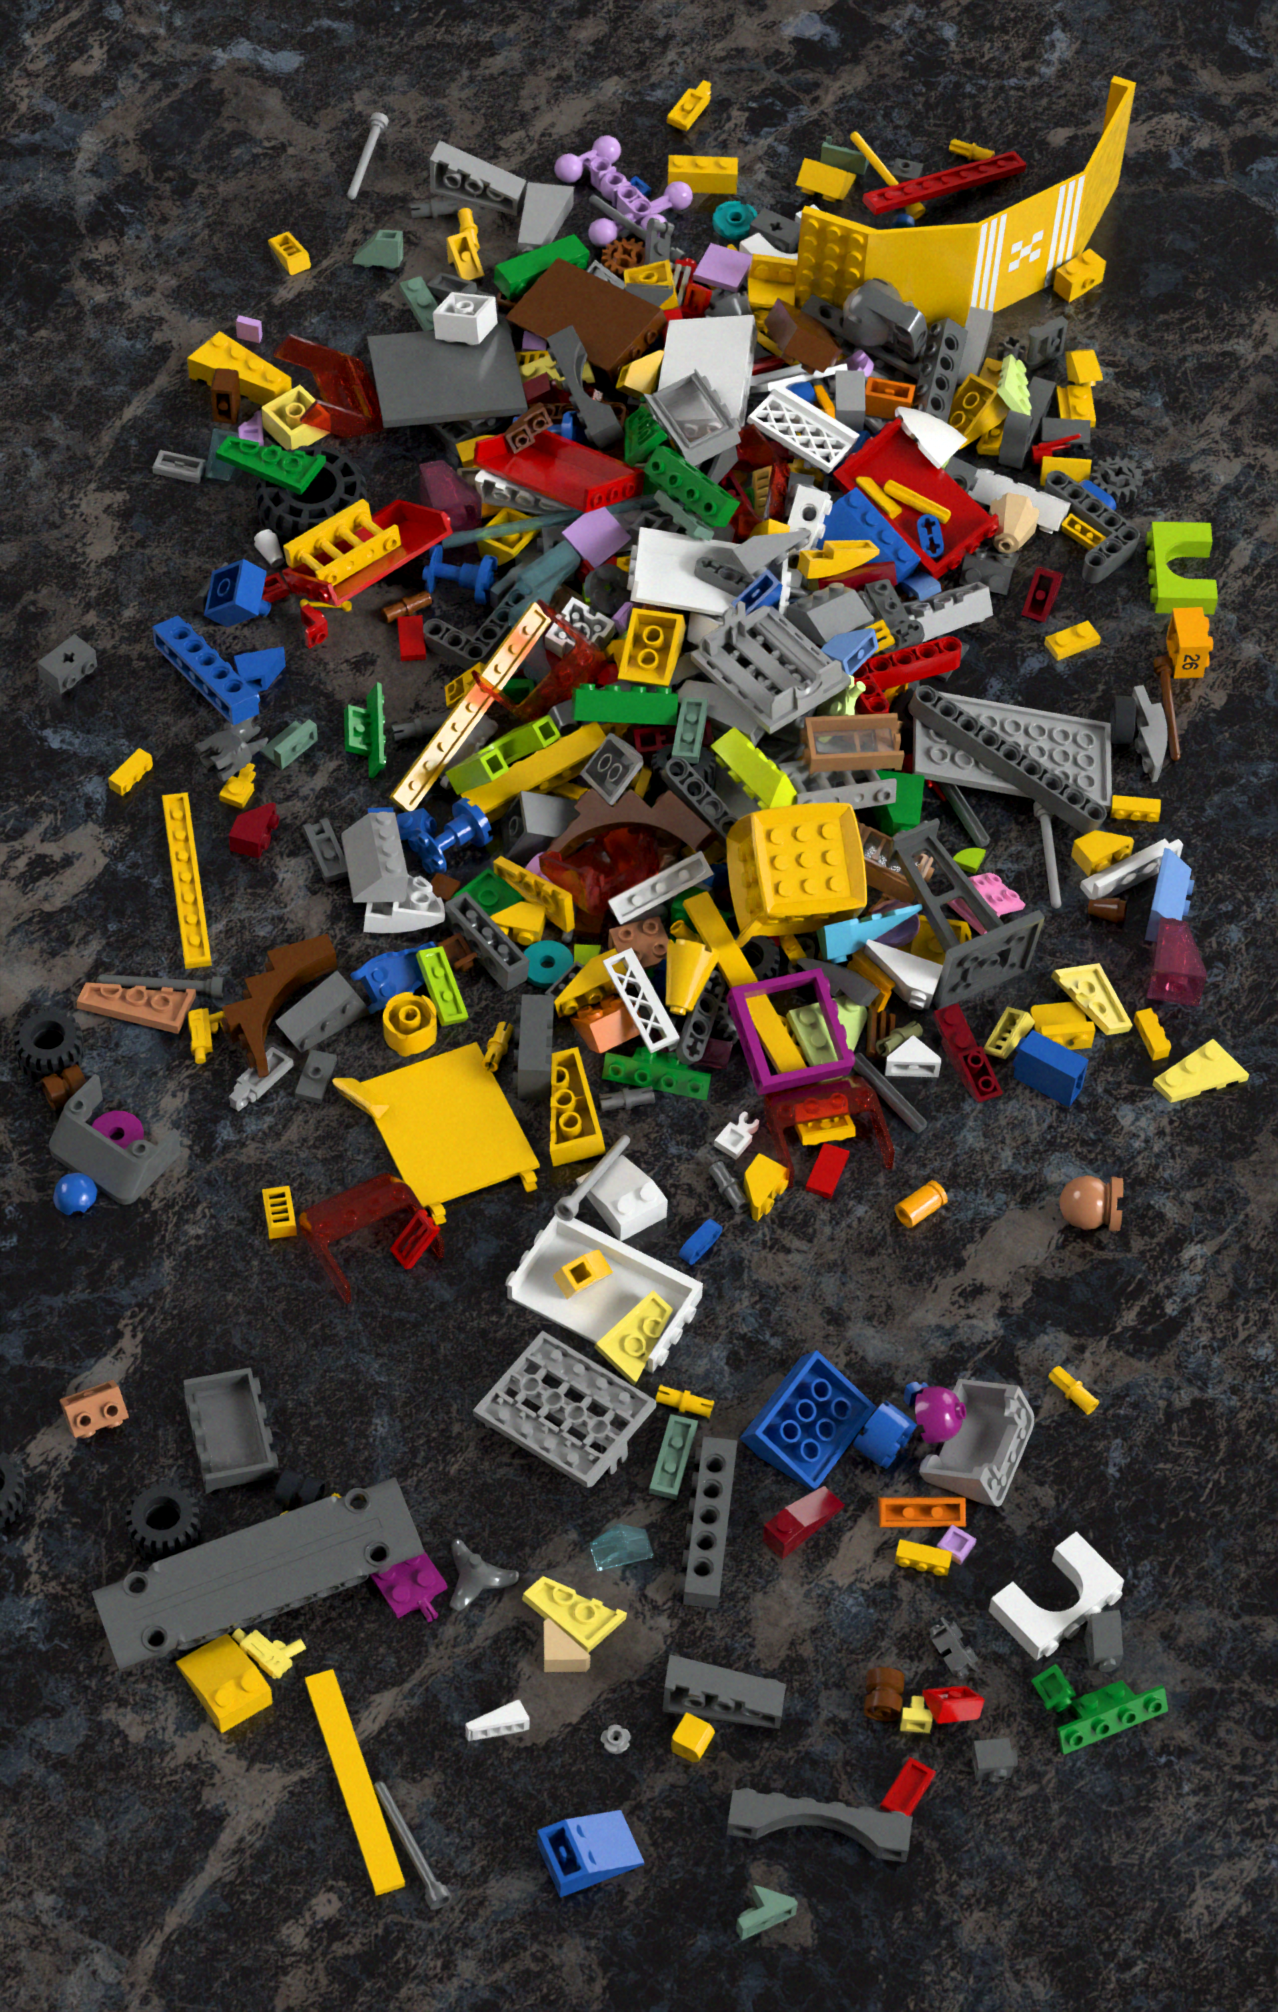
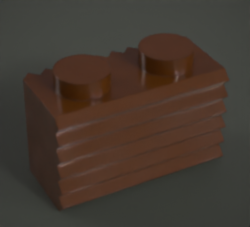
(225, 396)

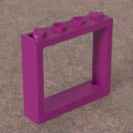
(750, 1042)

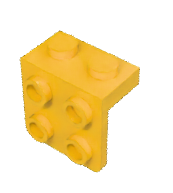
(1063, 1024)

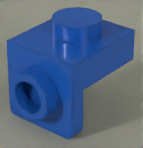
(415, 819)

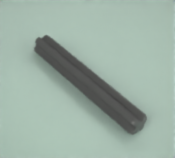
(965, 813)
(889, 1093)

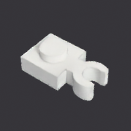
(734, 1138)

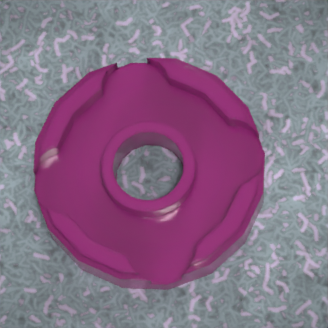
(120, 1122)

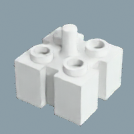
(597, 628)

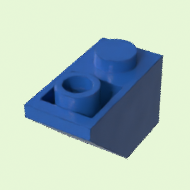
(260, 667)

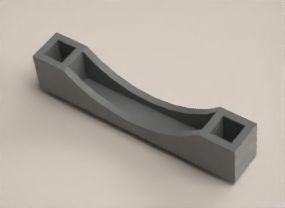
(599, 417)
(713, 468)
(880, 1832)

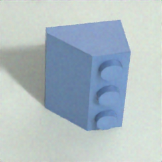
(1170, 892)

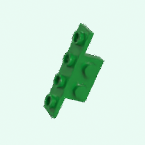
(365, 730)
(658, 1070)
(1108, 1713)

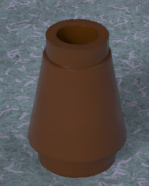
(1109, 909)

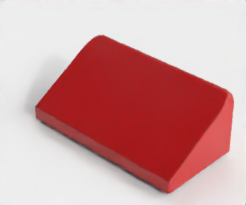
(767, 364)
(953, 1704)

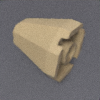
(1016, 521)

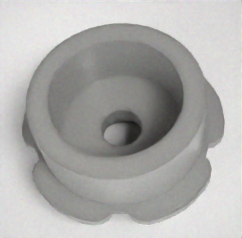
(615, 1746)

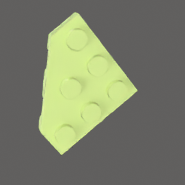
(813, 1034)

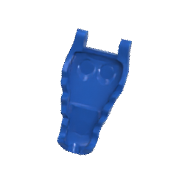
(390, 975)

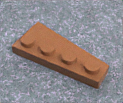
(150, 1008)

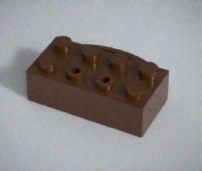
(801, 337)

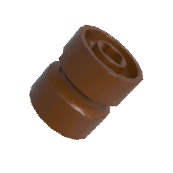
(61, 1088)
(885, 1691)

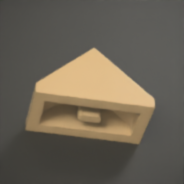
(562, 1652)

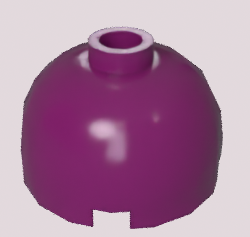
(939, 1413)

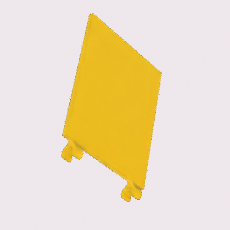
(451, 1128)

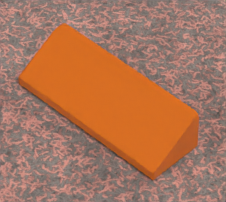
(922, 1511)

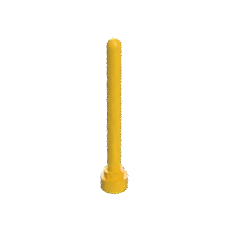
(914, 210)

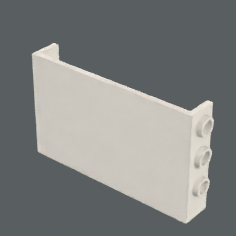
(719, 350)
(664, 573)
(607, 1302)

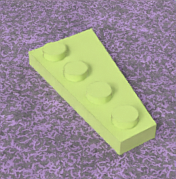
(1013, 385)

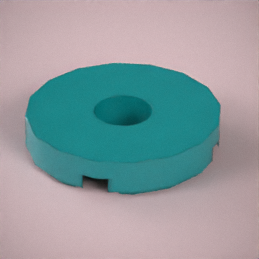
(729, 229)
(547, 951)

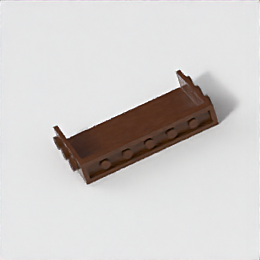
(607, 319)

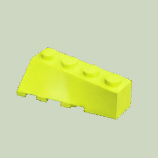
(753, 771)

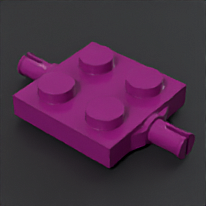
(411, 1586)

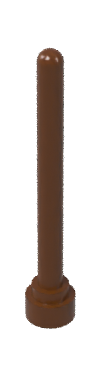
(1164, 667)

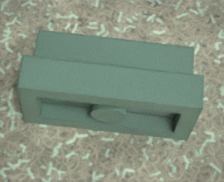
(290, 743)

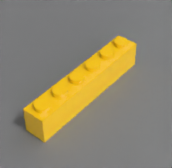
(539, 772)

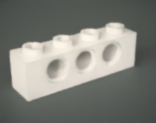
(806, 500)

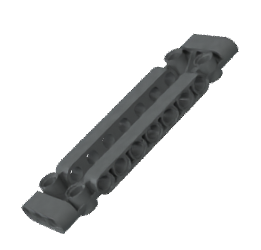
(257, 1573)

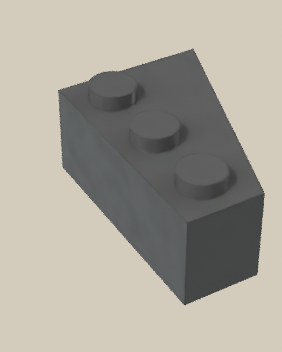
(322, 1013)

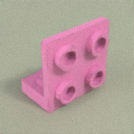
(996, 895)

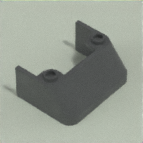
(115, 1171)

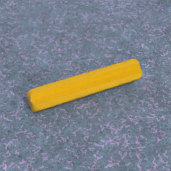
(916, 501)

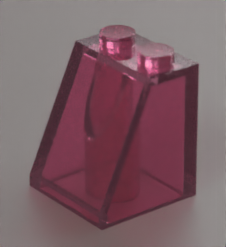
(449, 492)
(1176, 965)

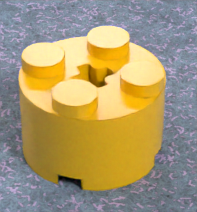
(409, 1023)

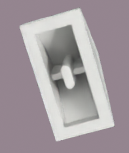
(913, 1059)

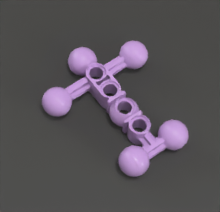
(618, 190)

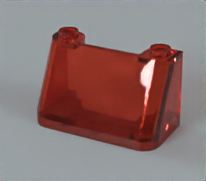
(604, 868)

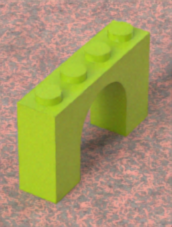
(1169, 590)
(493, 759)

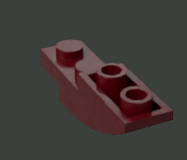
(965, 1055)

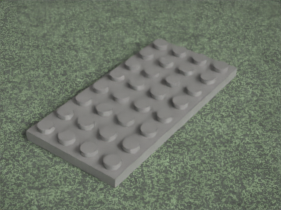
(1065, 744)

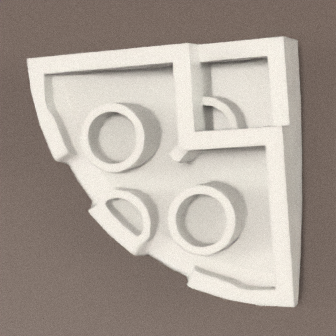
(936, 438)
(418, 912)

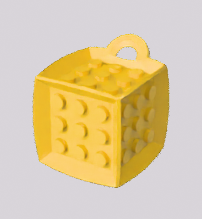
(795, 869)

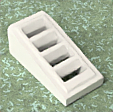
(502, 1721)

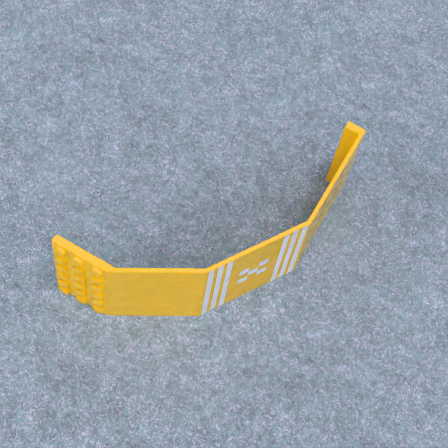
(970, 263)

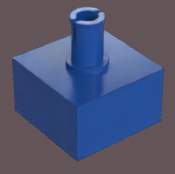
(236, 594)

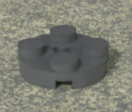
(595, 589)

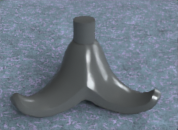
(476, 1576)

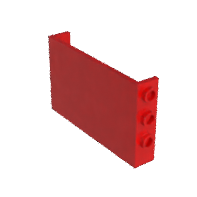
(898, 458)
(561, 470)
(418, 531)

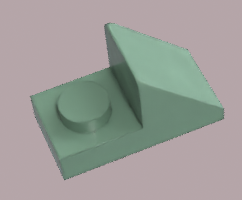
(771, 1910)

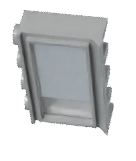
(694, 418)

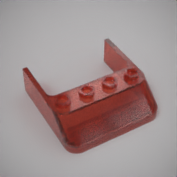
(344, 384)
(761, 455)
(578, 666)
(821, 1102)
(355, 1210)

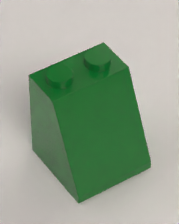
(907, 810)

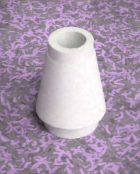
(269, 547)

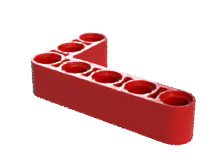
(902, 668)

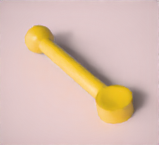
(346, 606)

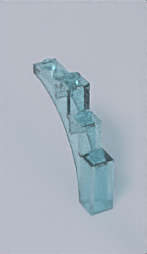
(540, 582)

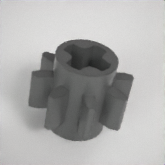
(1013, 346)

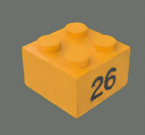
(1189, 642)

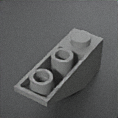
(762, 550)

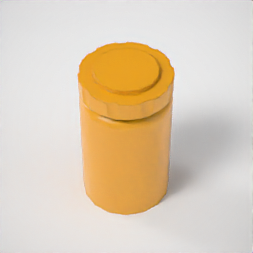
(921, 1204)

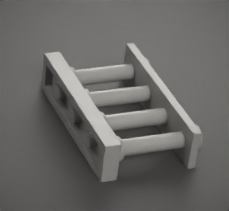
(858, 795)

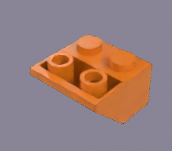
(885, 396)
(605, 1024)

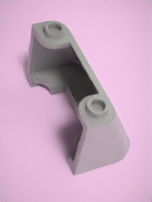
(987, 1447)

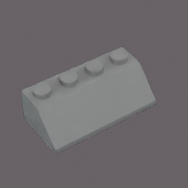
(375, 859)

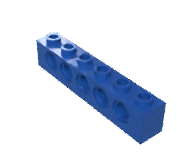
(206, 670)

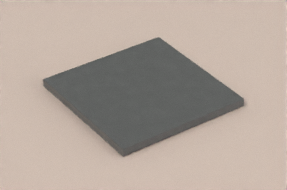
(445, 381)

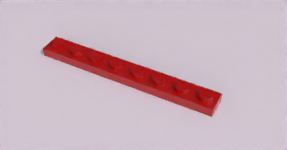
(944, 182)

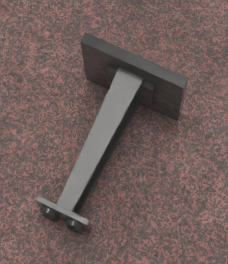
(982, 960)

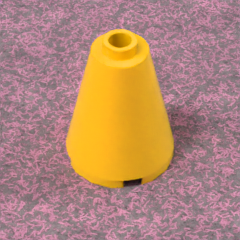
(687, 973)

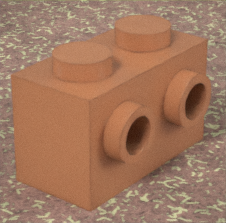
(94, 1409)

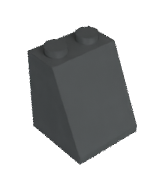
(534, 823)

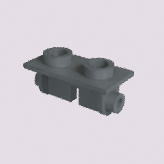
(948, 1638)

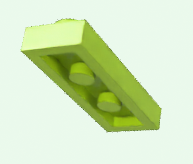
(442, 986)

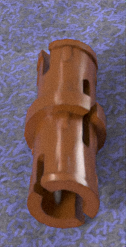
(406, 606)

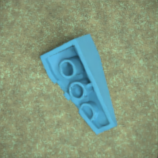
(849, 936)

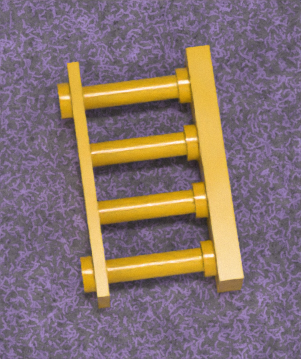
(334, 530)

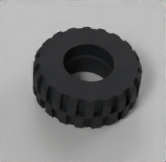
(289, 518)

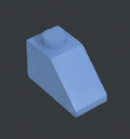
(852, 648)

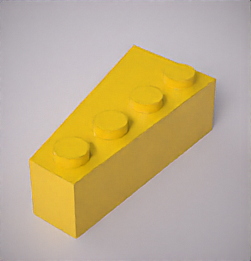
(257, 377)
(573, 1114)

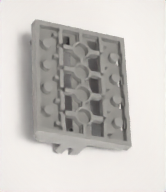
(822, 674)
(543, 1437)

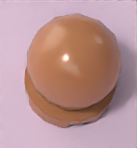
(1090, 1202)

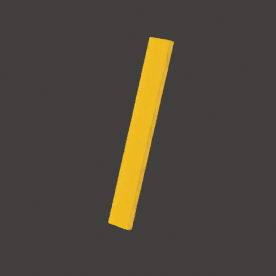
(186, 881)
(737, 973)
(354, 1782)

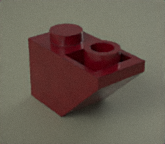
(545, 390)
(253, 830)

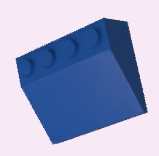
(857, 519)
(808, 1421)

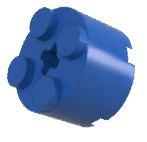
(885, 1434)

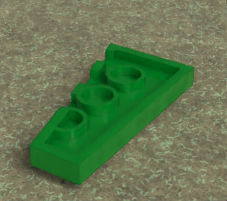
(641, 436)
(271, 463)

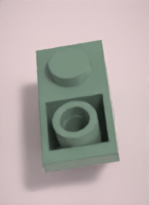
(382, 249)

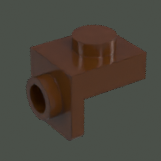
(458, 953)

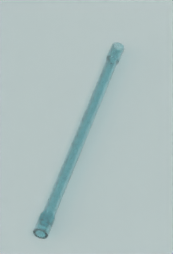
(461, 537)

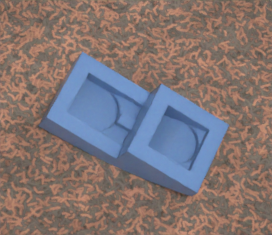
(920, 585)

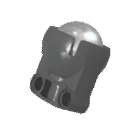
(878, 317)

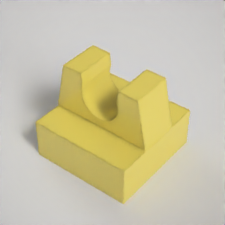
(916, 1717)

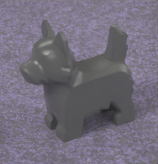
(230, 748)

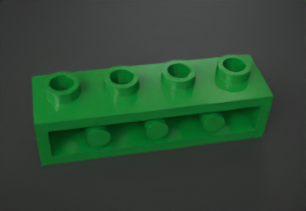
(522, 272)
(691, 487)
(624, 705)

